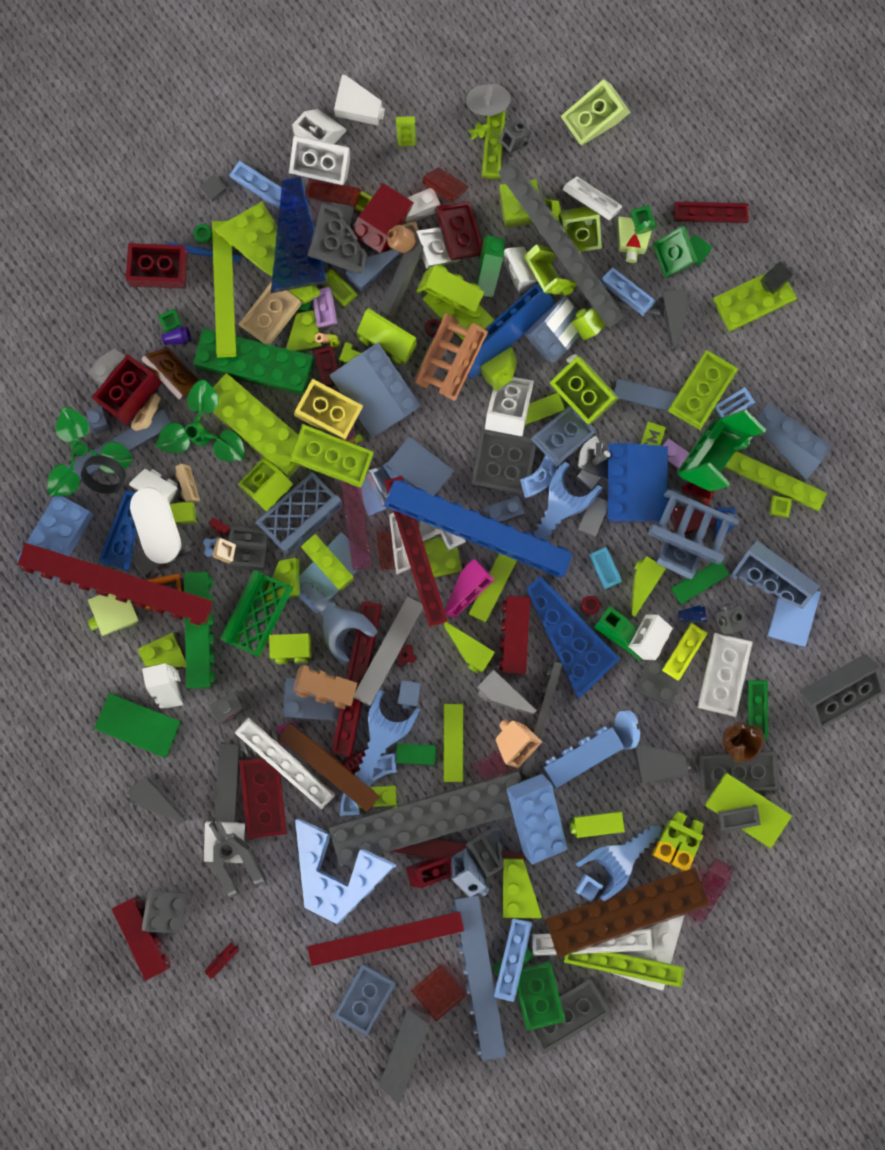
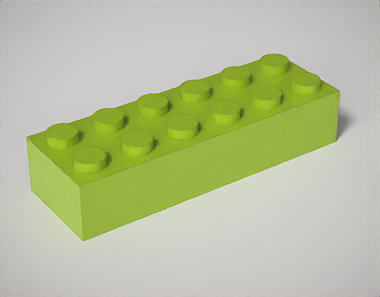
(256, 424)

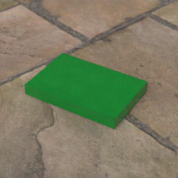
(539, 997)

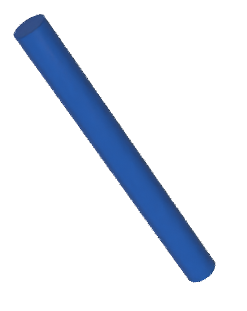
(205, 252)

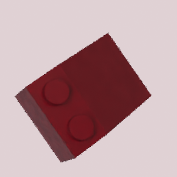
(380, 215)

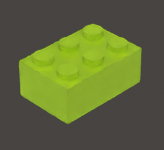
(584, 390)

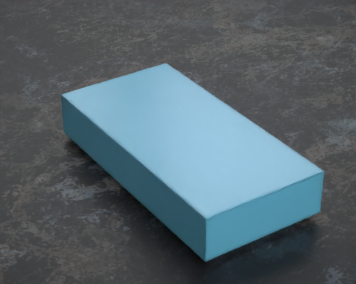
(605, 568)

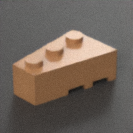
(324, 687)

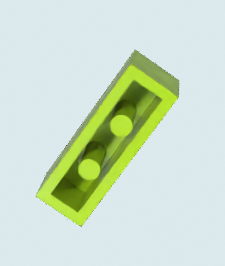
(327, 563)

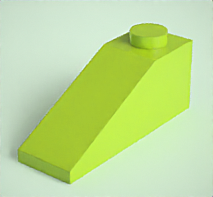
(644, 581)
(472, 651)

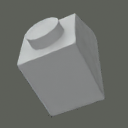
(105, 366)

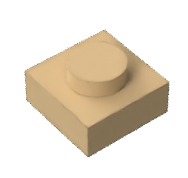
(224, 550)

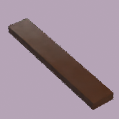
(329, 767)

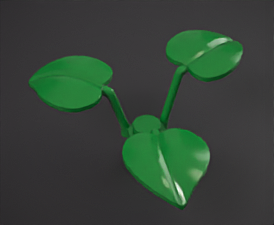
(69, 428)
(176, 438)

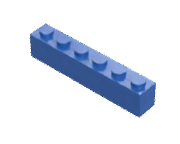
(511, 325)

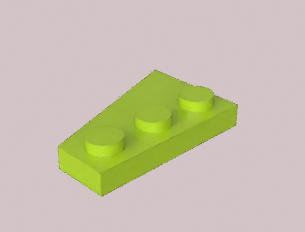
(518, 893)

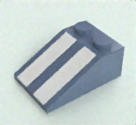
(554, 331)

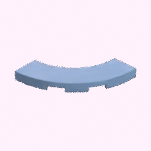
(540, 478)
(385, 766)

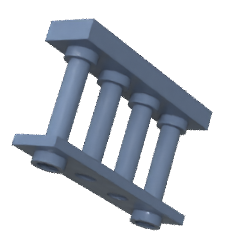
(678, 538)

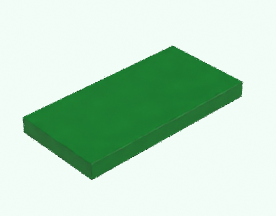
(137, 725)

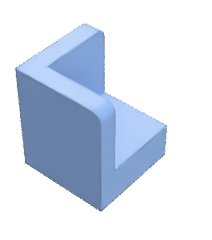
(588, 887)

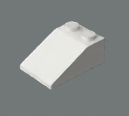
(510, 407)

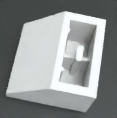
(318, 126)

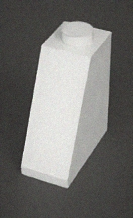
(357, 103)

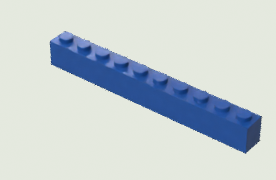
(478, 529)

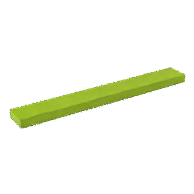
(223, 295)

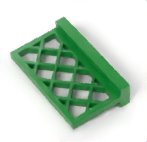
(247, 609)

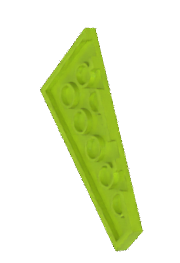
(255, 237)

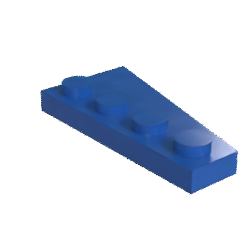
(121, 538)

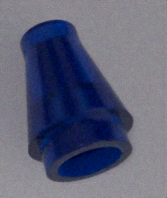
(694, 614)

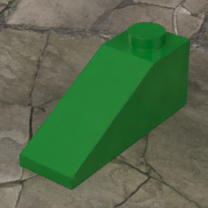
(490, 264)

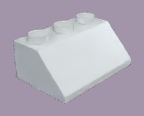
(319, 160)

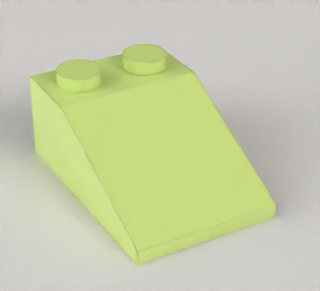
(595, 113)

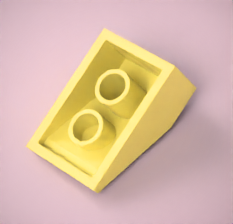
(327, 409)

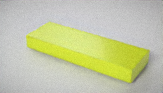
(684, 651)

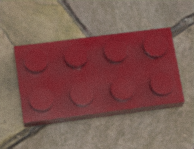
(262, 799)

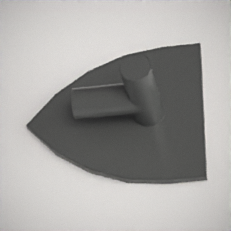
(594, 458)

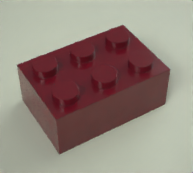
(157, 265)
(127, 389)

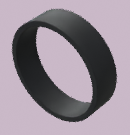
(104, 461)

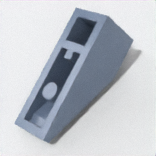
(374, 268)

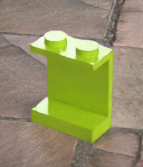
(540, 261)

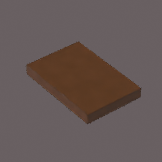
(171, 371)

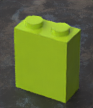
(597, 824)

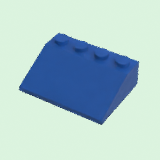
(637, 482)

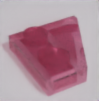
(491, 765)

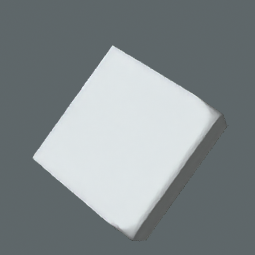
(588, 479)

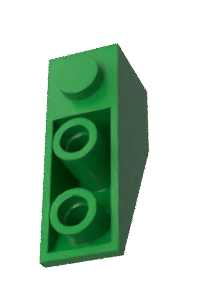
(617, 629)

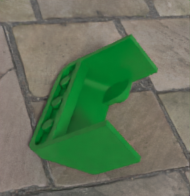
(716, 448)

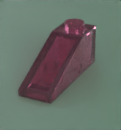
(713, 883)

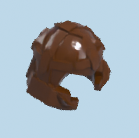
(743, 741)

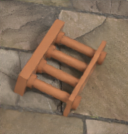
(462, 363)

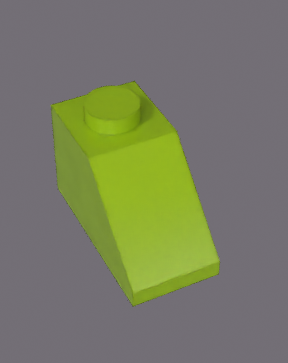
(500, 369)

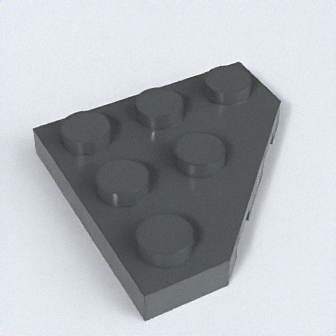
(335, 241)

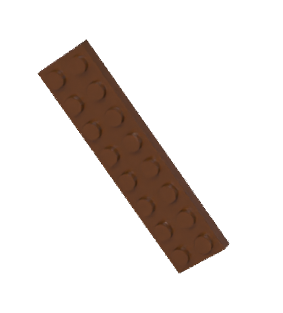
(627, 912)

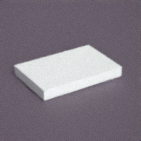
(592, 198)

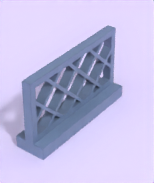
(313, 522)

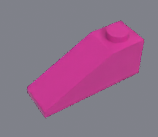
(469, 586)

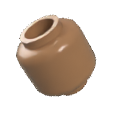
(401, 239)

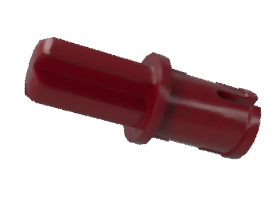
(221, 960)

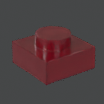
(219, 527)

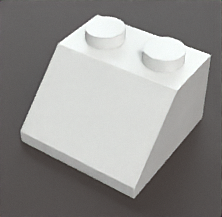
(519, 269)
(152, 479)

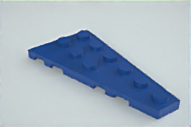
(578, 647)

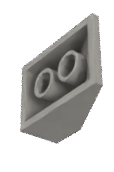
(500, 692)

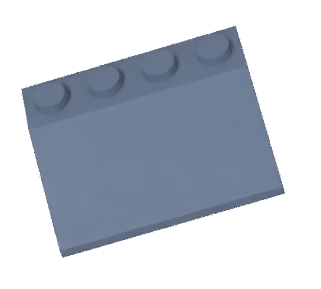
(378, 387)

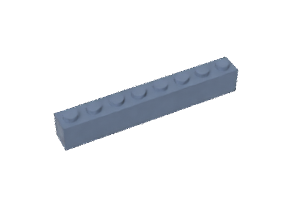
(480, 979)

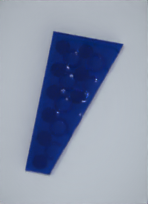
(294, 234)

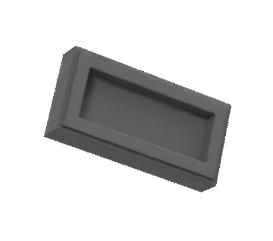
(738, 818)

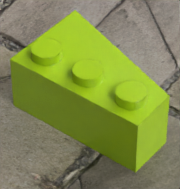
(451, 289)

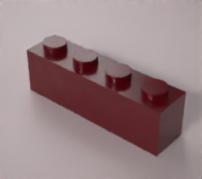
(515, 636)
(143, 944)

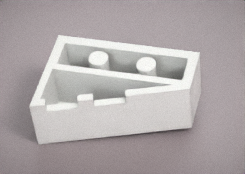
(164, 684)

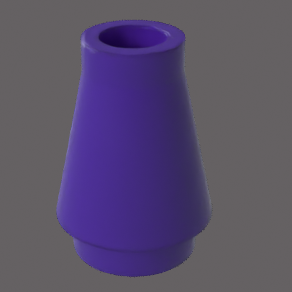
(177, 336)

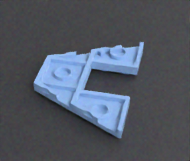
(325, 893)

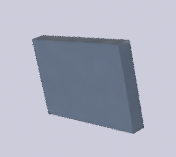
(563, 436)
(419, 467)
(364, 999)

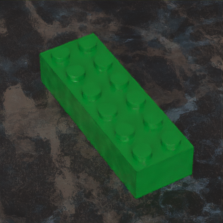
(256, 364)

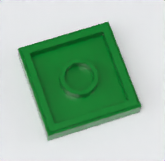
(675, 252)

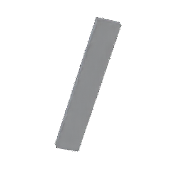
(388, 651)

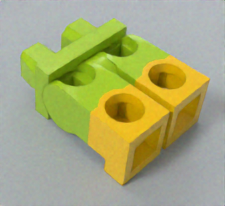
(678, 835)

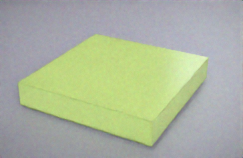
(112, 614)

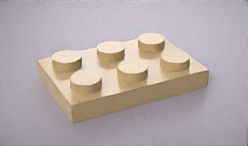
(270, 315)

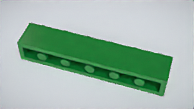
(199, 638)

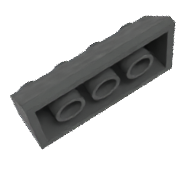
(843, 691)

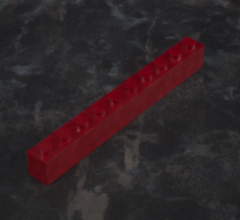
(115, 583)

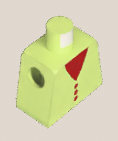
(630, 241)

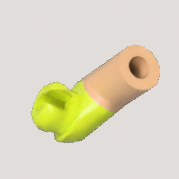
(330, 339)

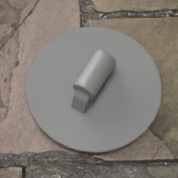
(488, 99)

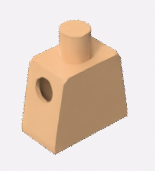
(516, 742)

